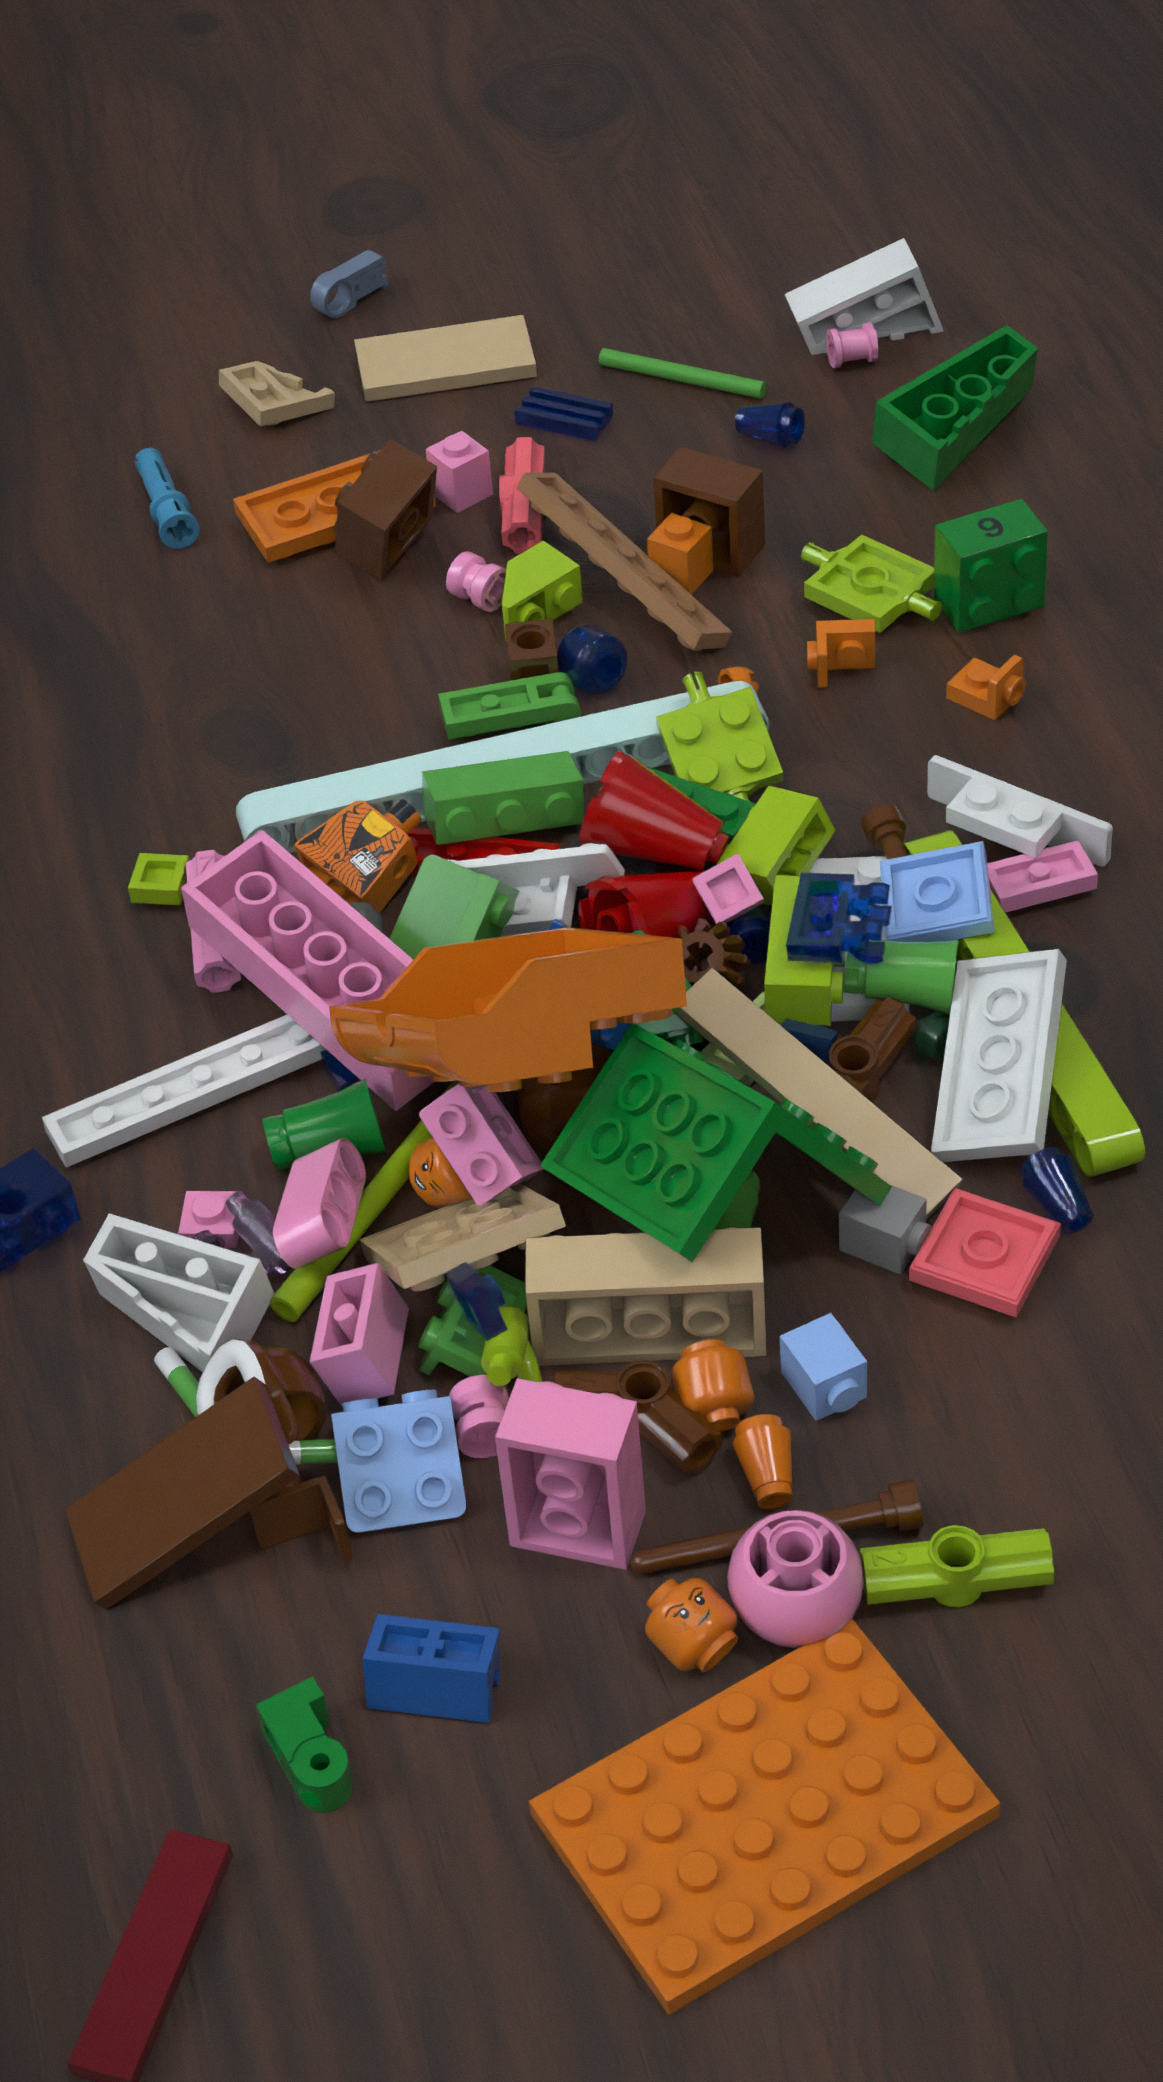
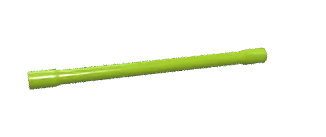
(309, 1280)

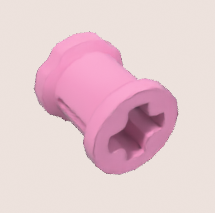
(852, 345)

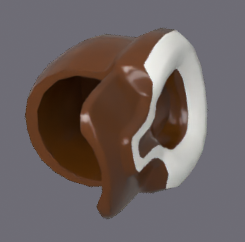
(288, 1377)

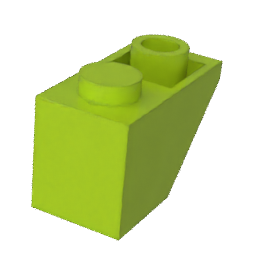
(540, 585)

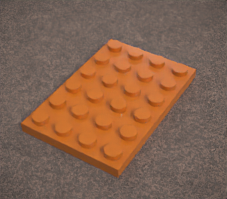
(762, 1814)

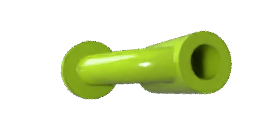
(511, 1351)

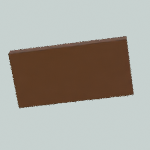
(181, 1493)

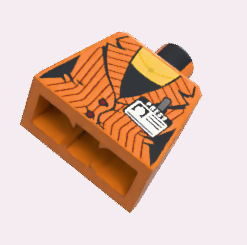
(363, 852)

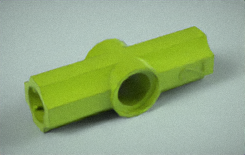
(987, 1560)

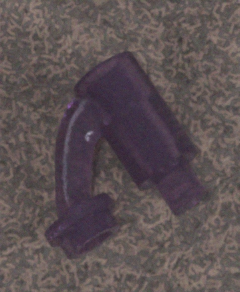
(255, 1225)

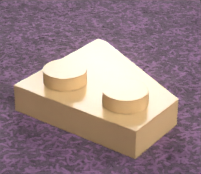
(271, 394)

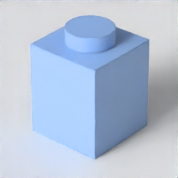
(823, 1367)

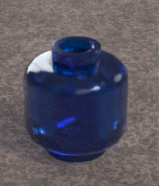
(592, 659)

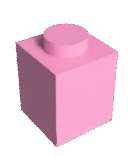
(462, 471)

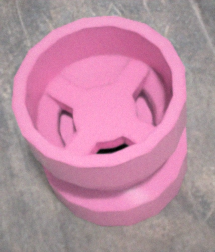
(475, 579)
(479, 1411)

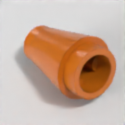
(766, 1459)

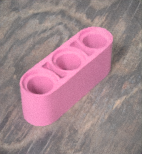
(319, 1203)

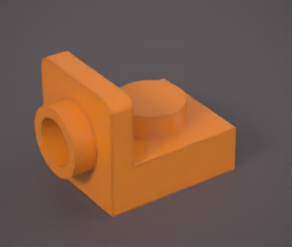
(841, 646)
(988, 688)

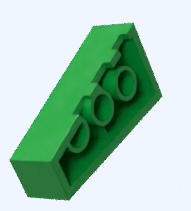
(954, 406)

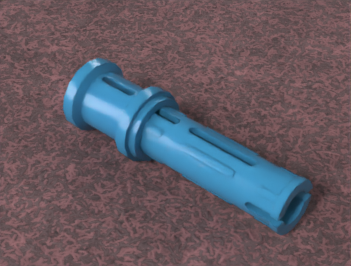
(168, 506)

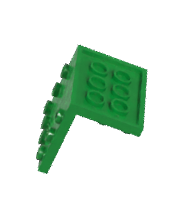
(677, 1138)

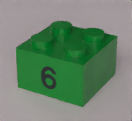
(990, 565)

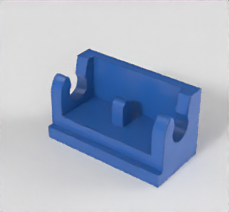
(432, 1668)

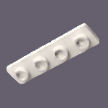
(1013, 814)
(546, 881)

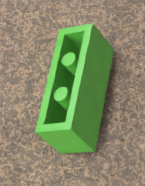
(502, 797)

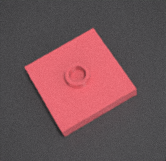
(985, 1252)

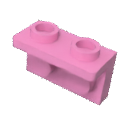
(480, 1141)

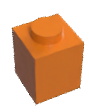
(683, 550)

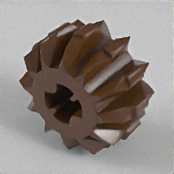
(719, 948)

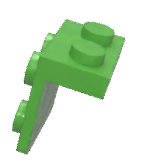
(452, 907)

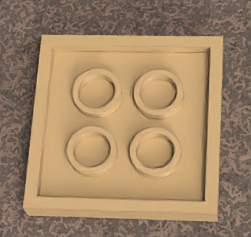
(436, 1242)

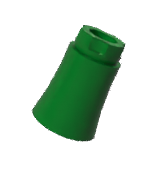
(323, 1121)

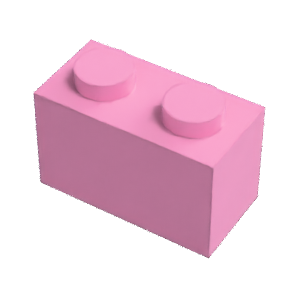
(359, 1334)

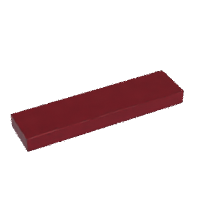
(150, 1959)

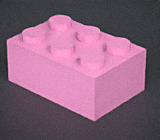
(571, 1473)

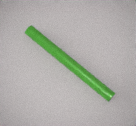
(682, 373)

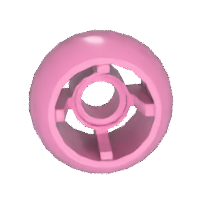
(795, 1578)

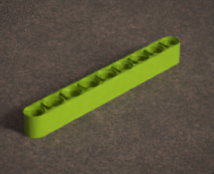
(1082, 1097)

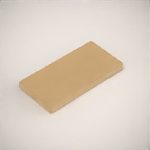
(445, 358)

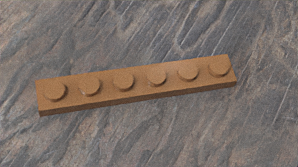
(625, 561)

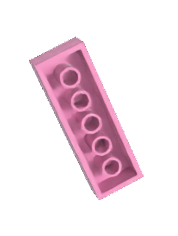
(298, 946)

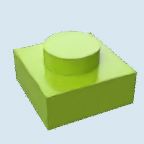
(158, 879)

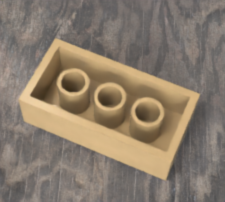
(640, 1299)

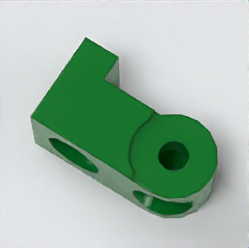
(309, 1759)

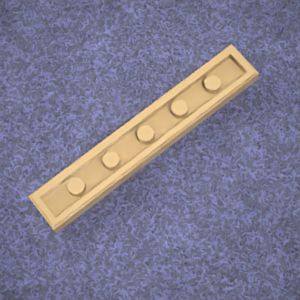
(797, 1074)

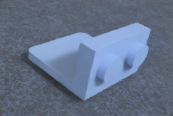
(398, 1462)

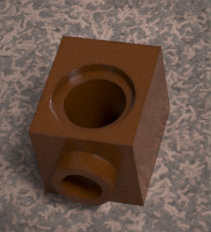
(531, 648)

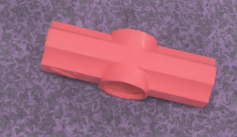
(520, 522)

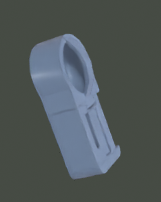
(353, 279)

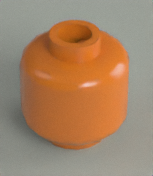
(714, 1382)

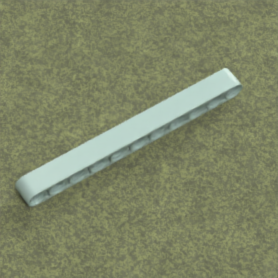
(592, 741)

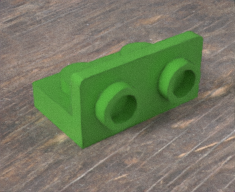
(453, 1338)

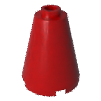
(651, 818)
(643, 903)

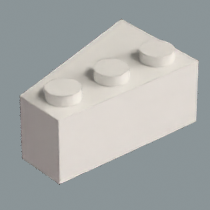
(874, 289)
(179, 1287)

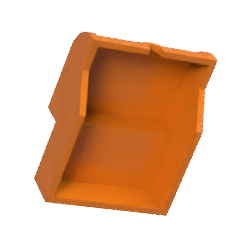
(513, 1005)

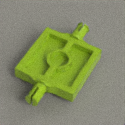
(870, 582)
(720, 741)

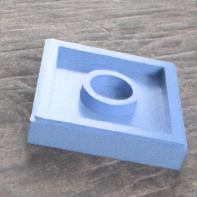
(939, 894)

